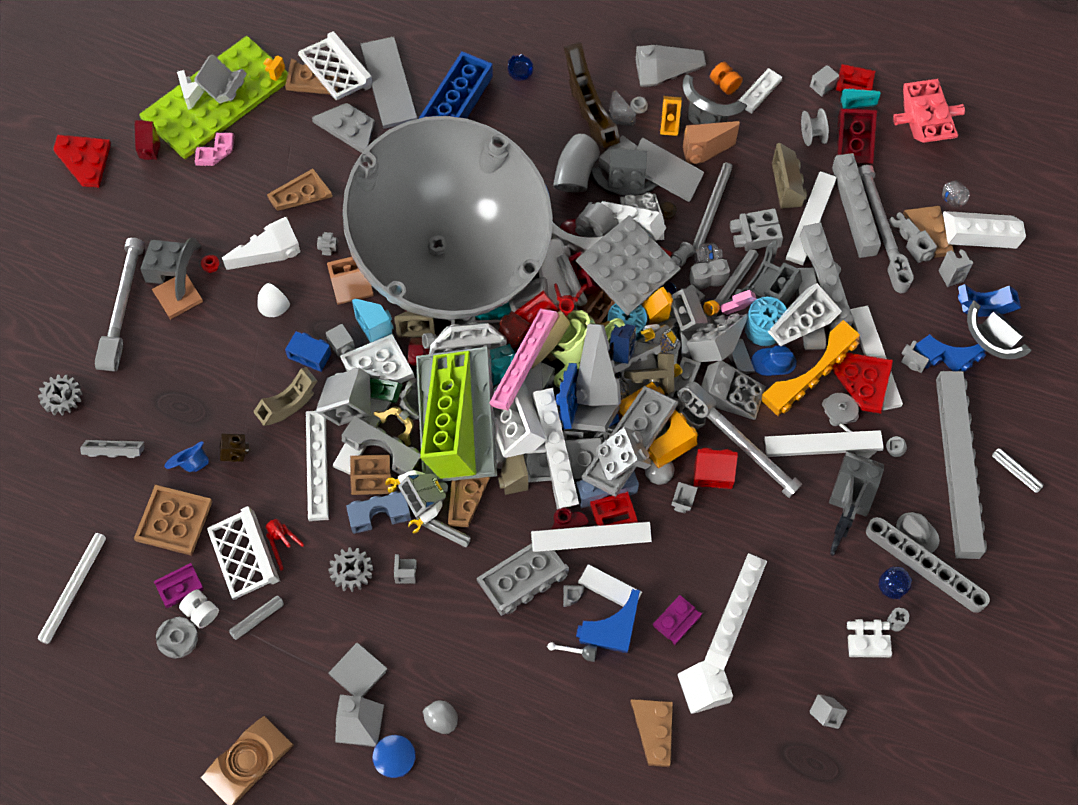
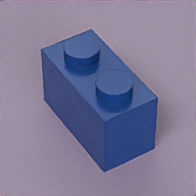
(308, 351)

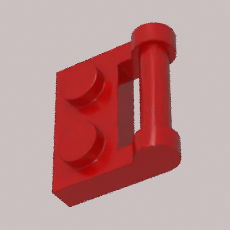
(855, 76)
(613, 507)

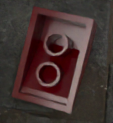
(857, 134)

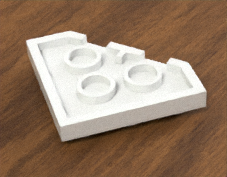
(381, 360)

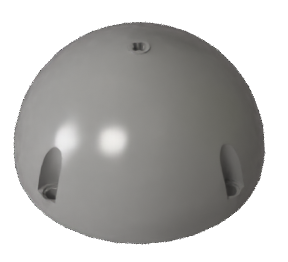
(443, 188)

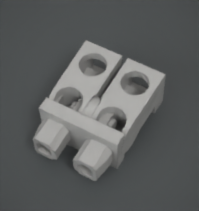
(756, 229)

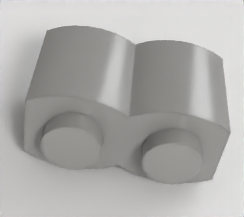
(709, 274)

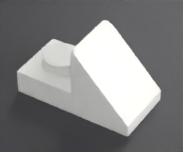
(191, 91)

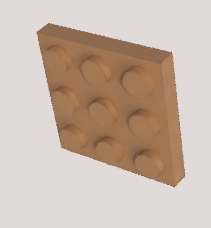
(173, 520)

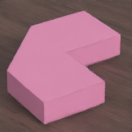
(211, 155)
(739, 302)

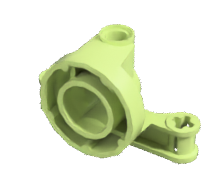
(571, 344)

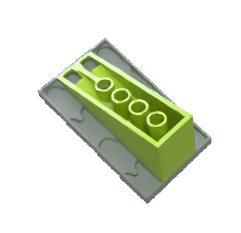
(456, 414)

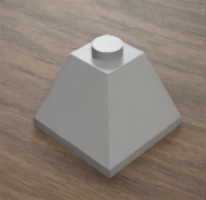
(358, 721)

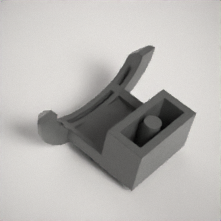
(706, 111)
(625, 173)
(168, 259)
(774, 280)
(996, 334)

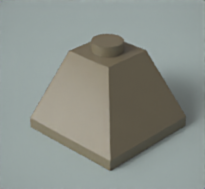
(413, 325)
(514, 475)

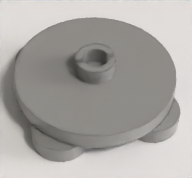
(840, 409)

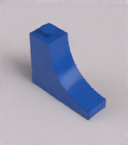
(614, 631)

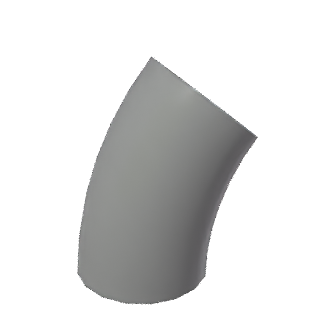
(576, 164)

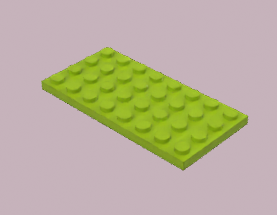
(197, 126)

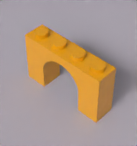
(674, 442)

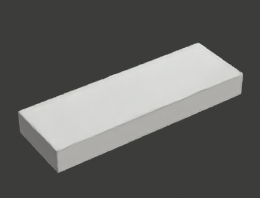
(760, 90)
(606, 585)

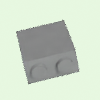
(346, 397)

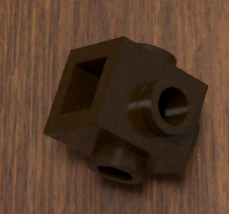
(233, 447)

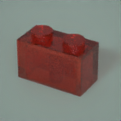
(514, 329)

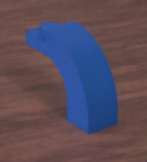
(1002, 300)

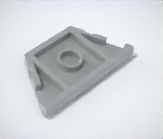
(347, 125)

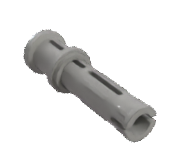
(686, 250)

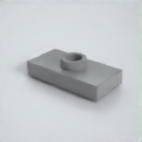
(530, 291)

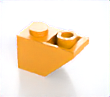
(658, 306)

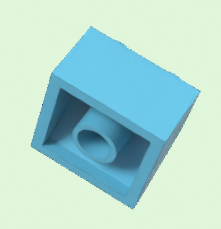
(372, 319)

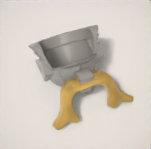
(407, 412)

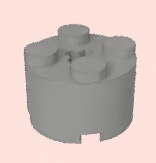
(595, 221)

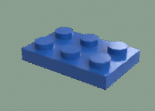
(567, 397)

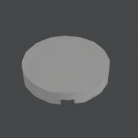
(176, 637)

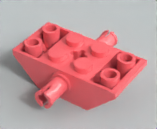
(928, 112)

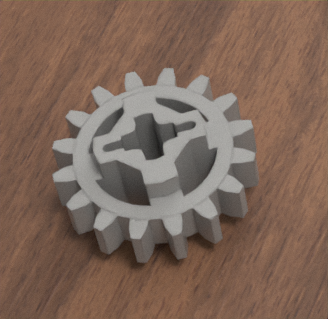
(69, 391)
(351, 560)

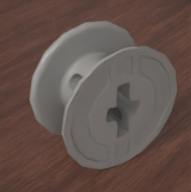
(814, 127)

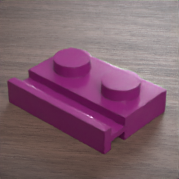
(178, 585)
(677, 619)

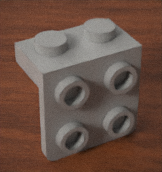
(219, 80)
(623, 452)

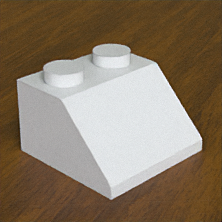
(705, 687)

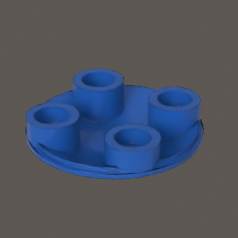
(394, 756)

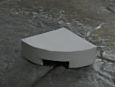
(572, 594)

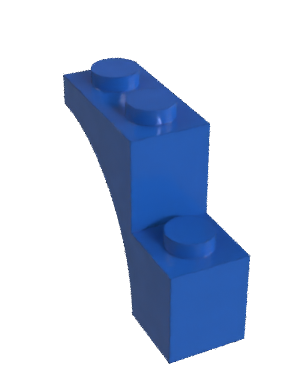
(954, 357)

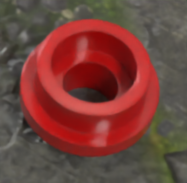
(210, 267)

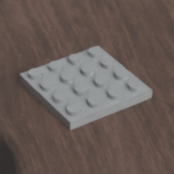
(628, 265)

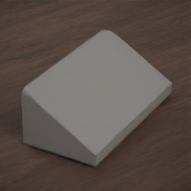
(740, 358)

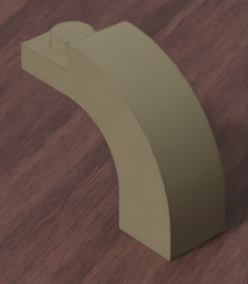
(289, 401)

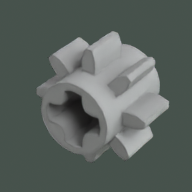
(327, 243)

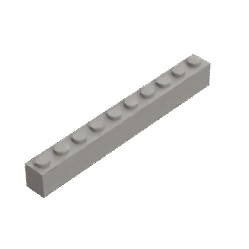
(960, 466)

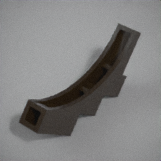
(601, 127)

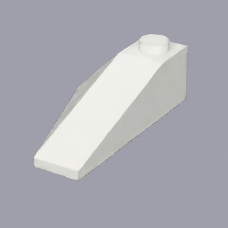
(272, 245)
(806, 314)

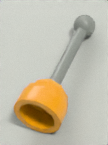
(712, 307)

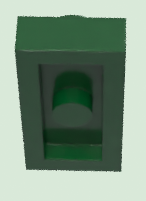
(385, 390)

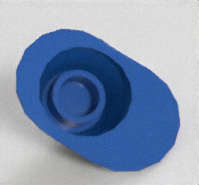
(774, 361)
(189, 459)

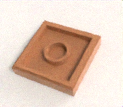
(166, 296)

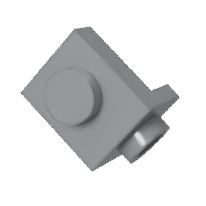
(913, 359)
(684, 497)

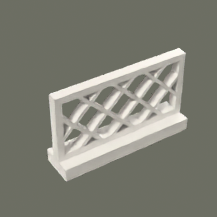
(346, 61)
(258, 545)

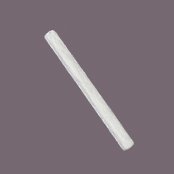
(72, 588)

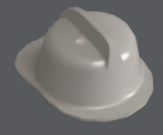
(919, 530)

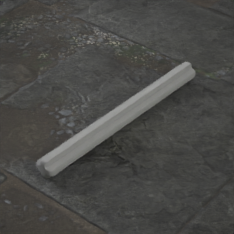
(712, 205)
(733, 282)

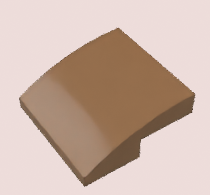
(369, 474)

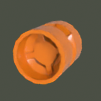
(726, 78)

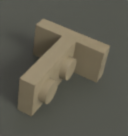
(663, 374)

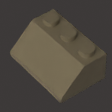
(788, 177)

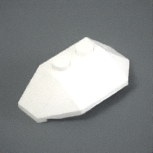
(467, 336)

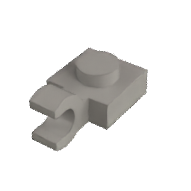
(906, 227)

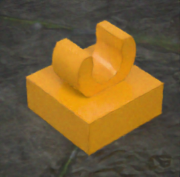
(275, 67)

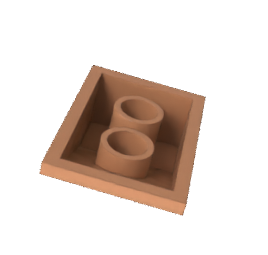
(708, 140)

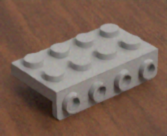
(522, 577)

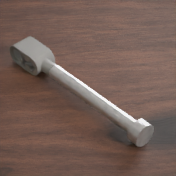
(899, 266)
(111, 346)
(703, 405)

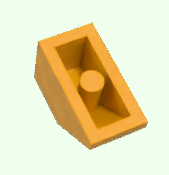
(670, 115)

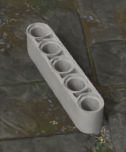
(814, 339)

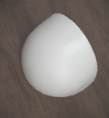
(272, 301)

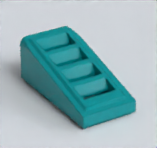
(859, 98)

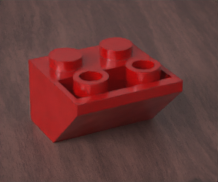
(715, 468)

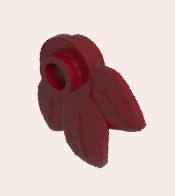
(574, 519)

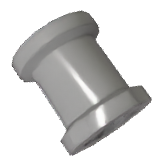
(898, 613)

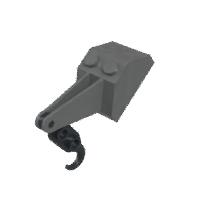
(854, 491)

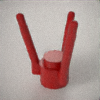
(567, 302)
(277, 531)

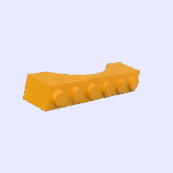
(784, 393)

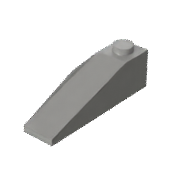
(662, 62)
(596, 378)

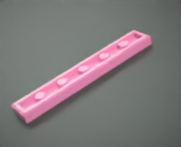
(524, 359)

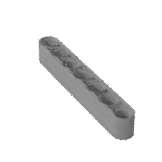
(937, 566)

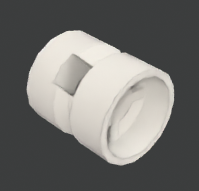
(198, 608)

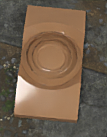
(246, 760)

